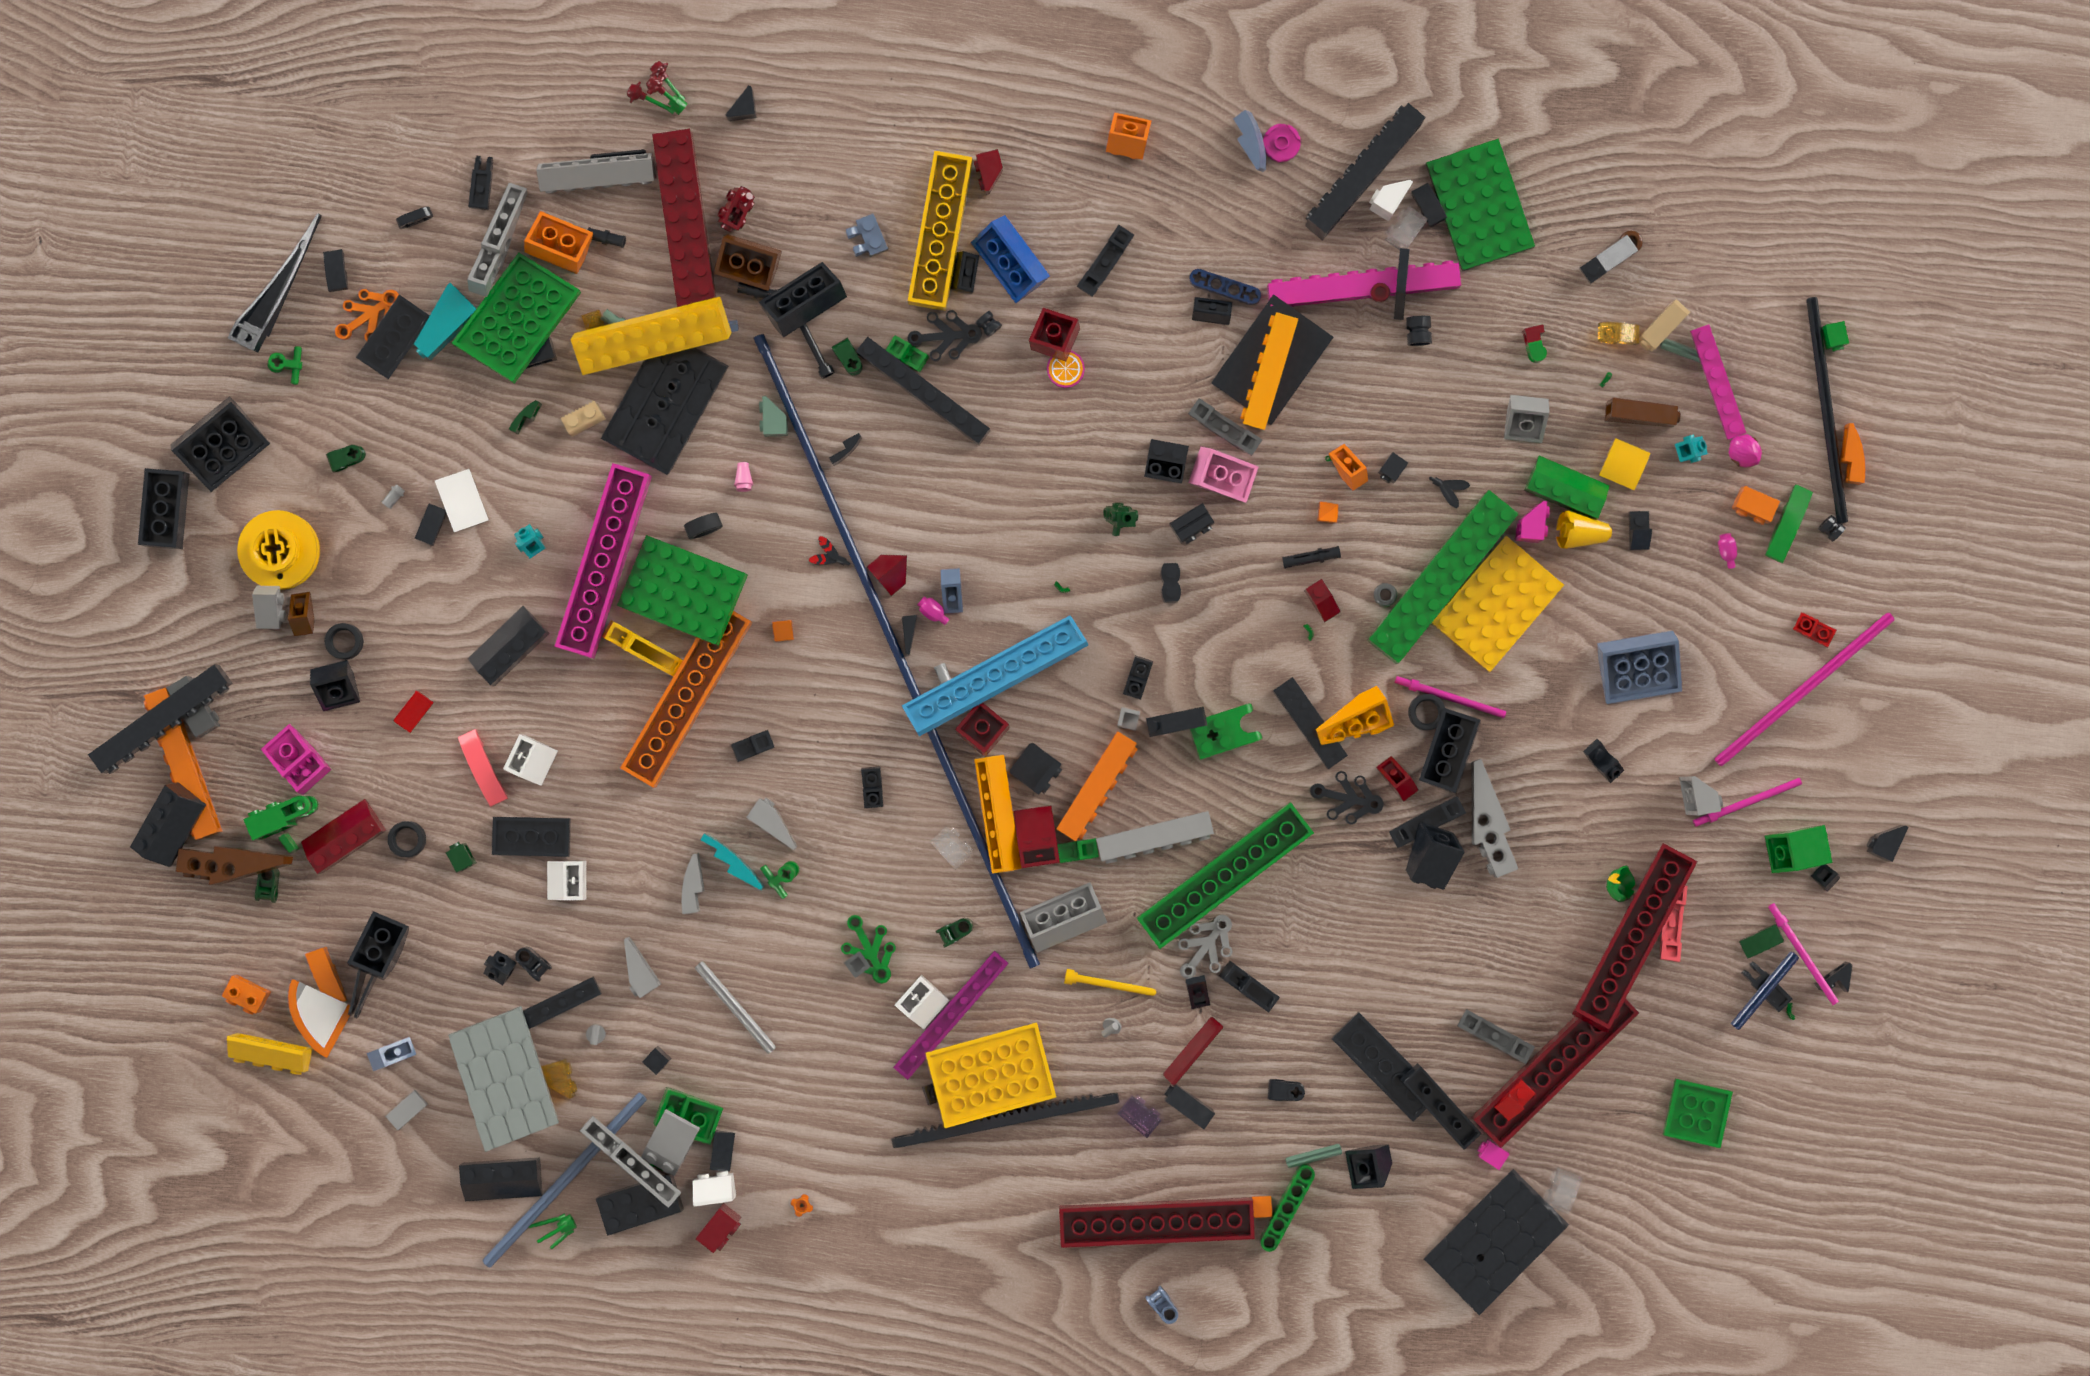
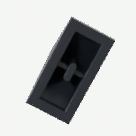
(744, 106)

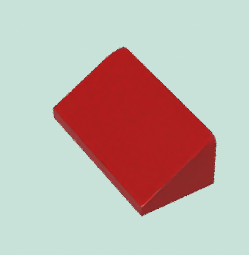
(413, 711)

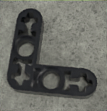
(1401, 284)

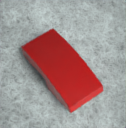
(1814, 630)

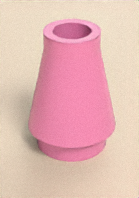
(743, 478)

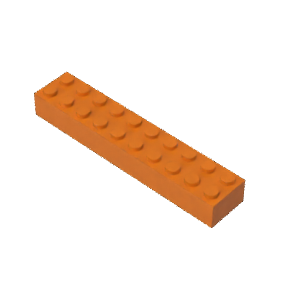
(683, 703)

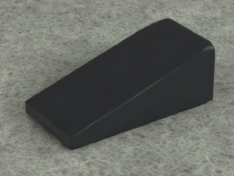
(909, 625)

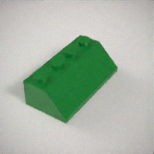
(1567, 488)

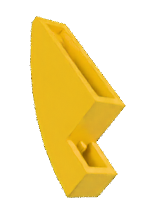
(642, 648)

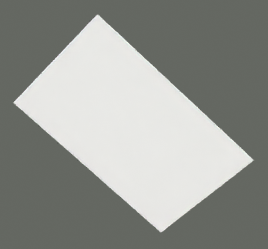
(461, 500)

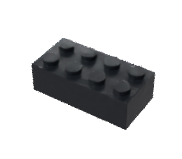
(163, 508)
(634, 1207)

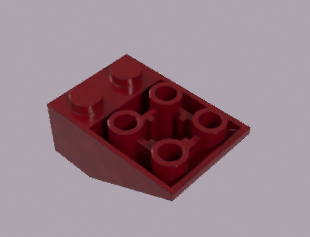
(1036, 836)

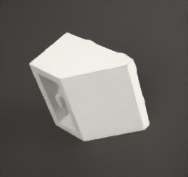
(530, 759)
(566, 880)
(922, 1002)

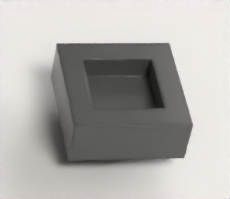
(857, 964)

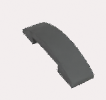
(1224, 427)
(1496, 1036)

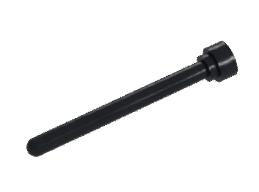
(825, 369)

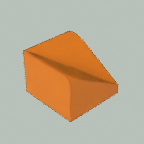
(1327, 512)

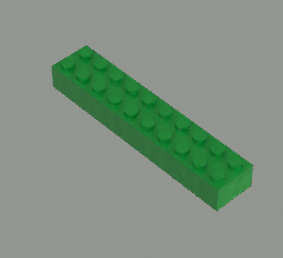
(1442, 577)
(1225, 875)

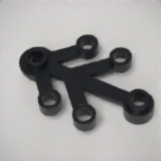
(947, 335)
(1350, 798)

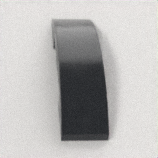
(1105, 261)
(1435, 817)

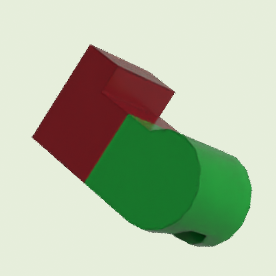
(1533, 343)

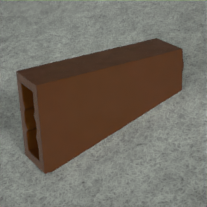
(1641, 413)

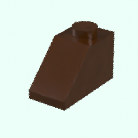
(301, 614)

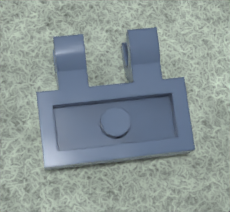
(871, 234)

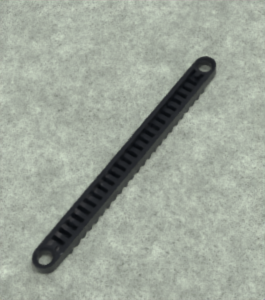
(1007, 1119)

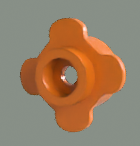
(799, 1211)

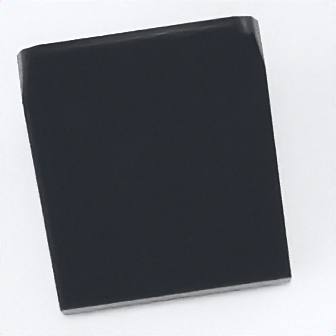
(1825, 877)

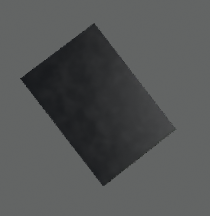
(1305, 349)

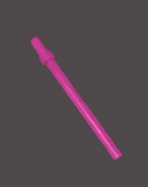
(1414, 685)
(1712, 817)
(1782, 922)

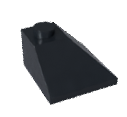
(1369, 1166)

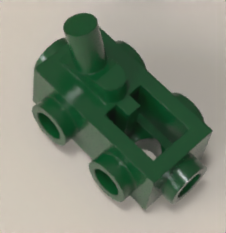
(1120, 517)

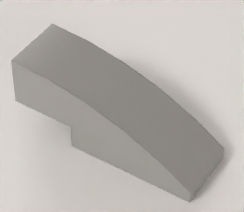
(692, 885)

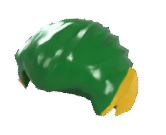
(1621, 884)

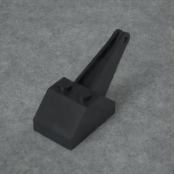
(375, 955)

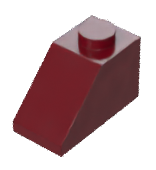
(1322, 600)
(1397, 778)

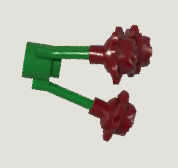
(654, 85)

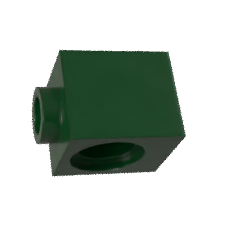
(460, 856)

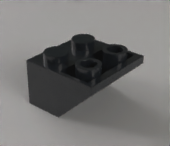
(1166, 461)

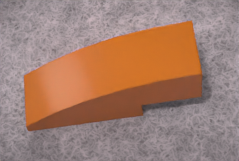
(1853, 456)
(325, 973)

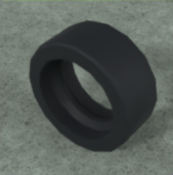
(703, 525)
(358, 641)
(1412, 711)
(392, 839)

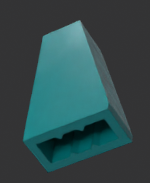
(444, 322)

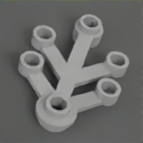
(1208, 944)

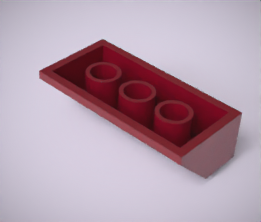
(342, 837)

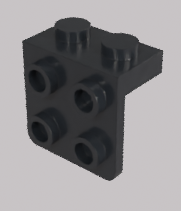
(1036, 768)

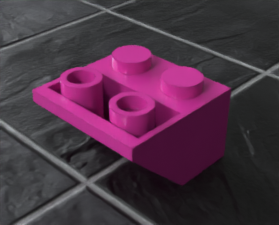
(1532, 525)

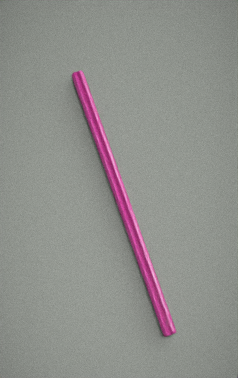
(1804, 689)

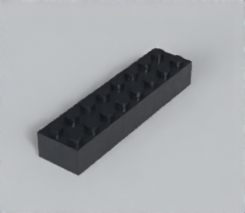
(1365, 171)

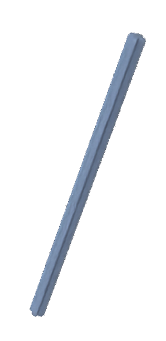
(560, 1184)

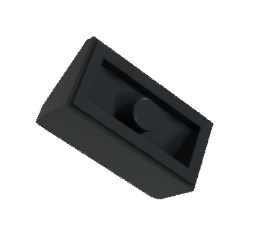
(964, 272)
(1212, 311)
(722, 1151)

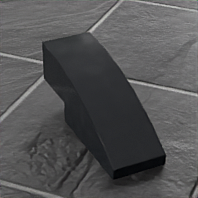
(1249, 986)

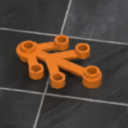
(371, 312)

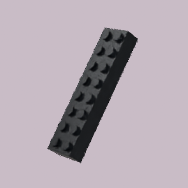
(1307, 721)
(1440, 1106)

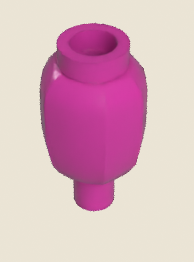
(1728, 549)
(932, 610)

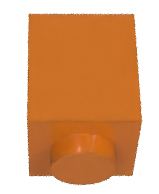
(1349, 467)

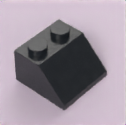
(334, 685)

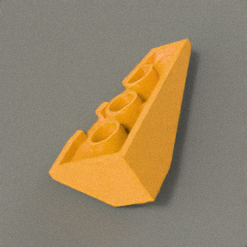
(1362, 715)

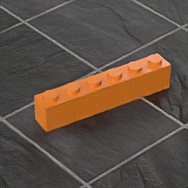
(1096, 786)

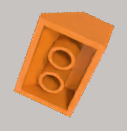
(558, 242)

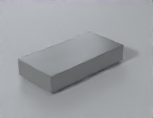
(406, 1110)

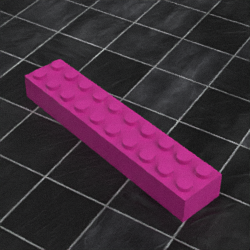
(603, 560)

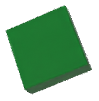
(288, 843)

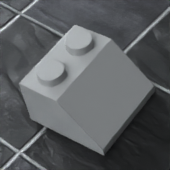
(1526, 418)

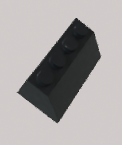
(803, 299)
(508, 646)
(1450, 750)
(168, 824)
(501, 1179)

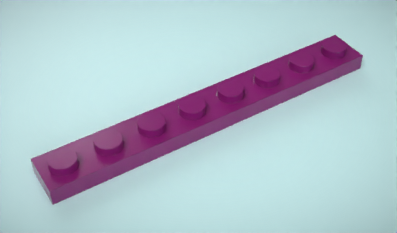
(951, 1014)

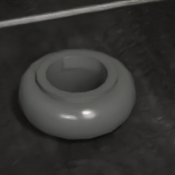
(1379, 588)

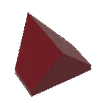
(890, 571)

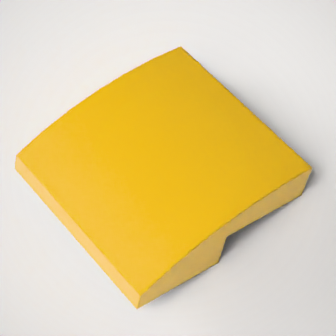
(1624, 464)

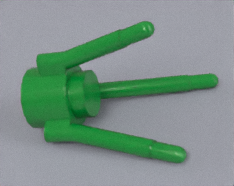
(565, 1225)

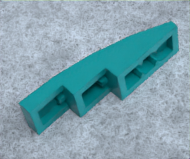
(737, 866)

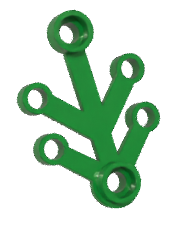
(871, 951)

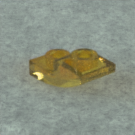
(1618, 333)

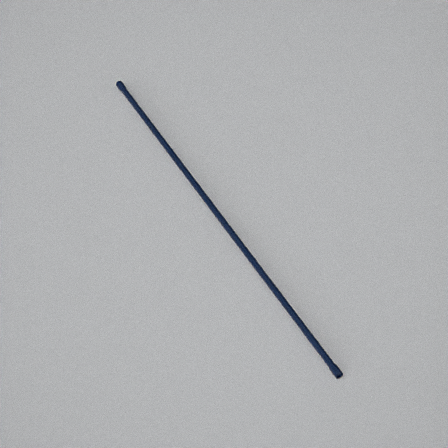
(764, 350)

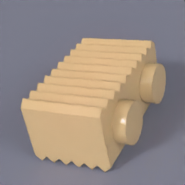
(583, 418)

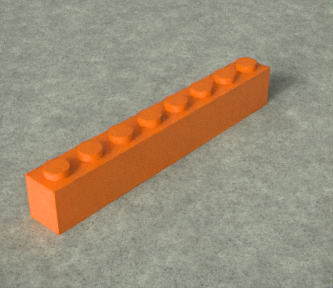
(185, 769)

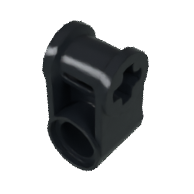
(533, 963)
(1281, 1090)

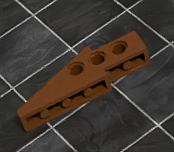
(244, 861)

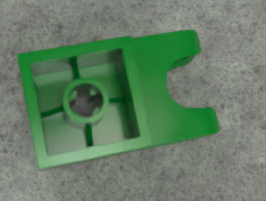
(1228, 732)
(279, 816)

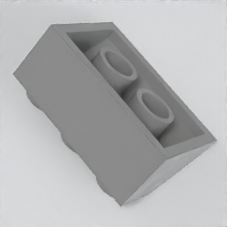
(1699, 797)

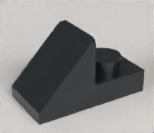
(1639, 530)
(1841, 975)
(1197, 992)

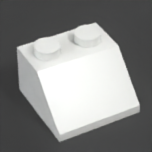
(1387, 199)
(713, 1188)

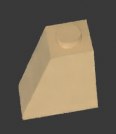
(1663, 325)

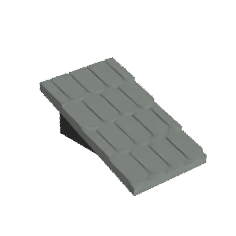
(503, 1079)

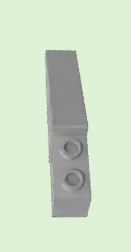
(497, 240)
(1487, 804)
(630, 1161)

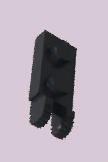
(481, 184)
(1777, 998)

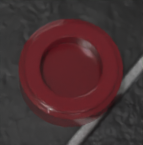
(1380, 292)

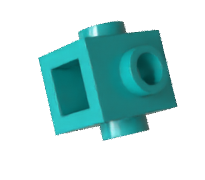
(1691, 448)
(529, 541)

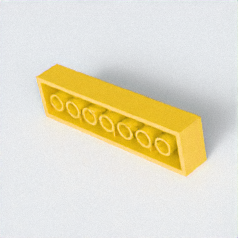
(940, 230)
(651, 335)

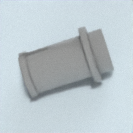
(393, 496)
(942, 673)

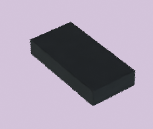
(431, 524)

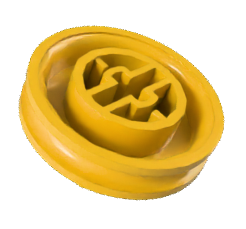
(295, 560)

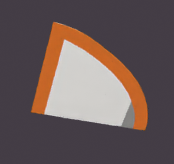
(317, 1016)

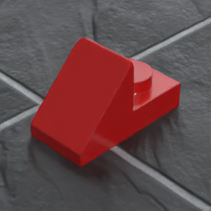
(1514, 1100)

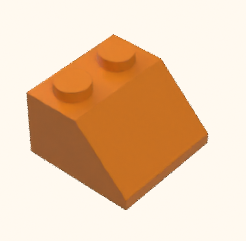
(1128, 136)

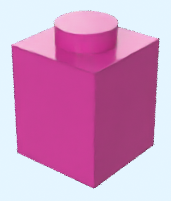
(1492, 1154)

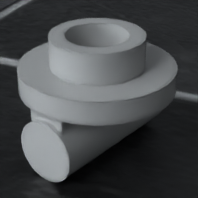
(1111, 1026)
(595, 1034)

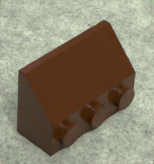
(747, 262)

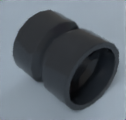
(1419, 333)

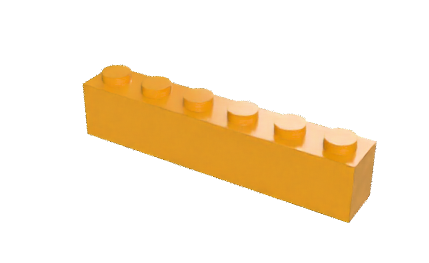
(1270, 370)
(997, 814)

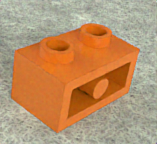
(1756, 505)
(245, 994)

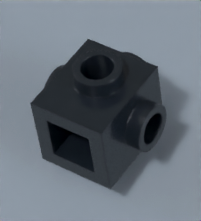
(499, 967)

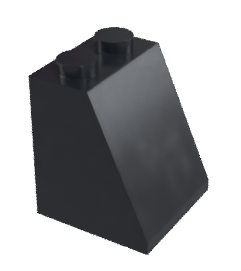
(1434, 856)

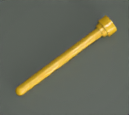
(1073, 977)

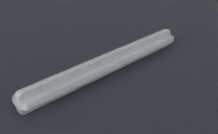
(735, 1007)

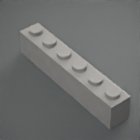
(596, 172)
(1155, 836)

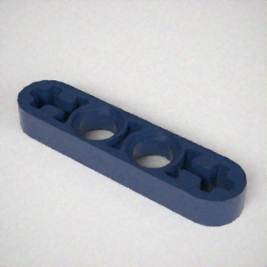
(1224, 289)

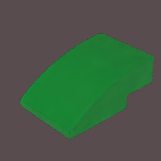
(692, 1109)

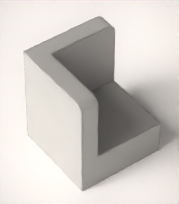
(1128, 719)

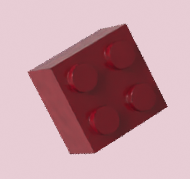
(1054, 334)
(982, 729)
(717, 1229)

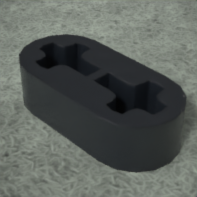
(414, 217)

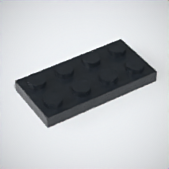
(393, 337)
(531, 836)

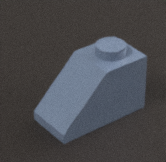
(951, 590)
(391, 1054)

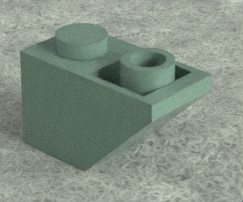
(774, 420)

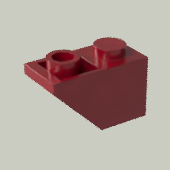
(990, 169)

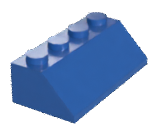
(1010, 258)

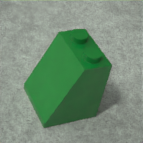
(1798, 849)

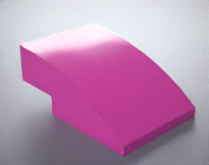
(296, 759)

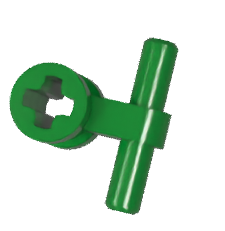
(294, 365)
(782, 876)

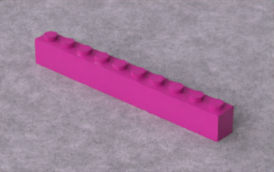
(1358, 285)

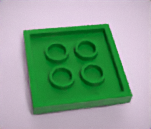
(1697, 1113)

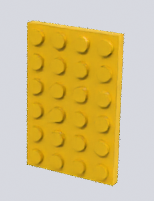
(1497, 603)
(990, 1075)

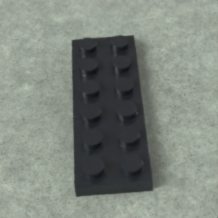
(1379, 1062)

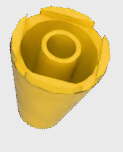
(1581, 530)

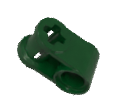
(846, 354)
(342, 458)
(267, 885)
(953, 931)

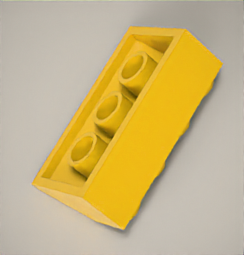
(269, 1052)

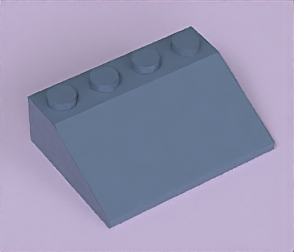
(1640, 667)

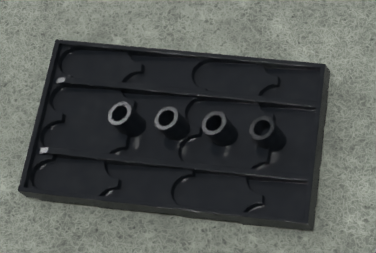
(659, 418)
(1509, 1229)

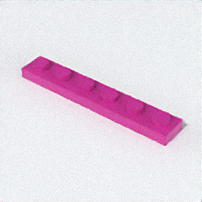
(1718, 381)

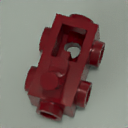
(738, 205)

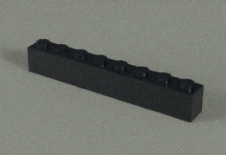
(923, 391)
(160, 719)

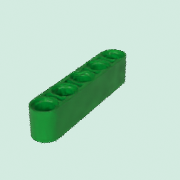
(1286, 1217)

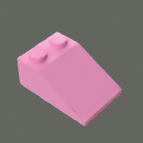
(1223, 474)

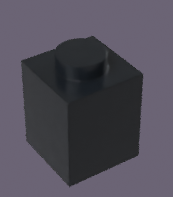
(1392, 468)
(656, 1060)

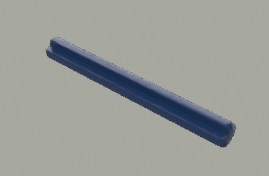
(1764, 990)

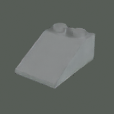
(670, 1142)

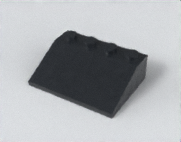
(219, 444)

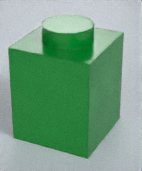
(1835, 336)

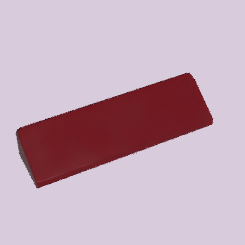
(1193, 1050)

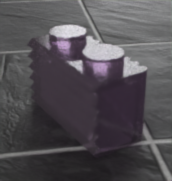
(1139, 1115)

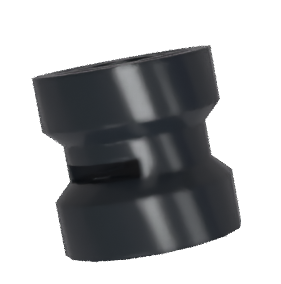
(988, 324)
(1830, 525)

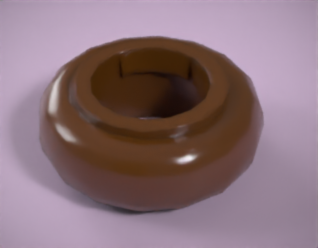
(1636, 236)

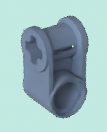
(1162, 1304)

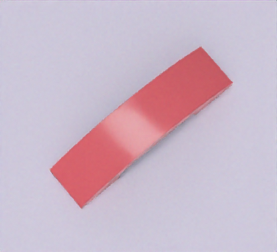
(482, 768)
(1671, 933)

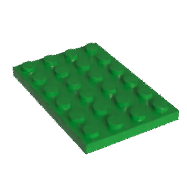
(1480, 204)
(516, 317)
(682, 590)

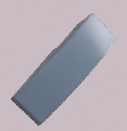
(1251, 139)

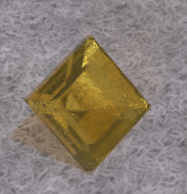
(592, 320)

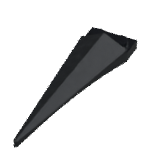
(262, 314)

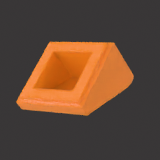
(783, 630)
(1262, 1206)

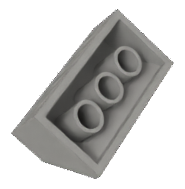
(1063, 917)

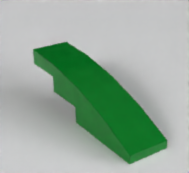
(1788, 523)

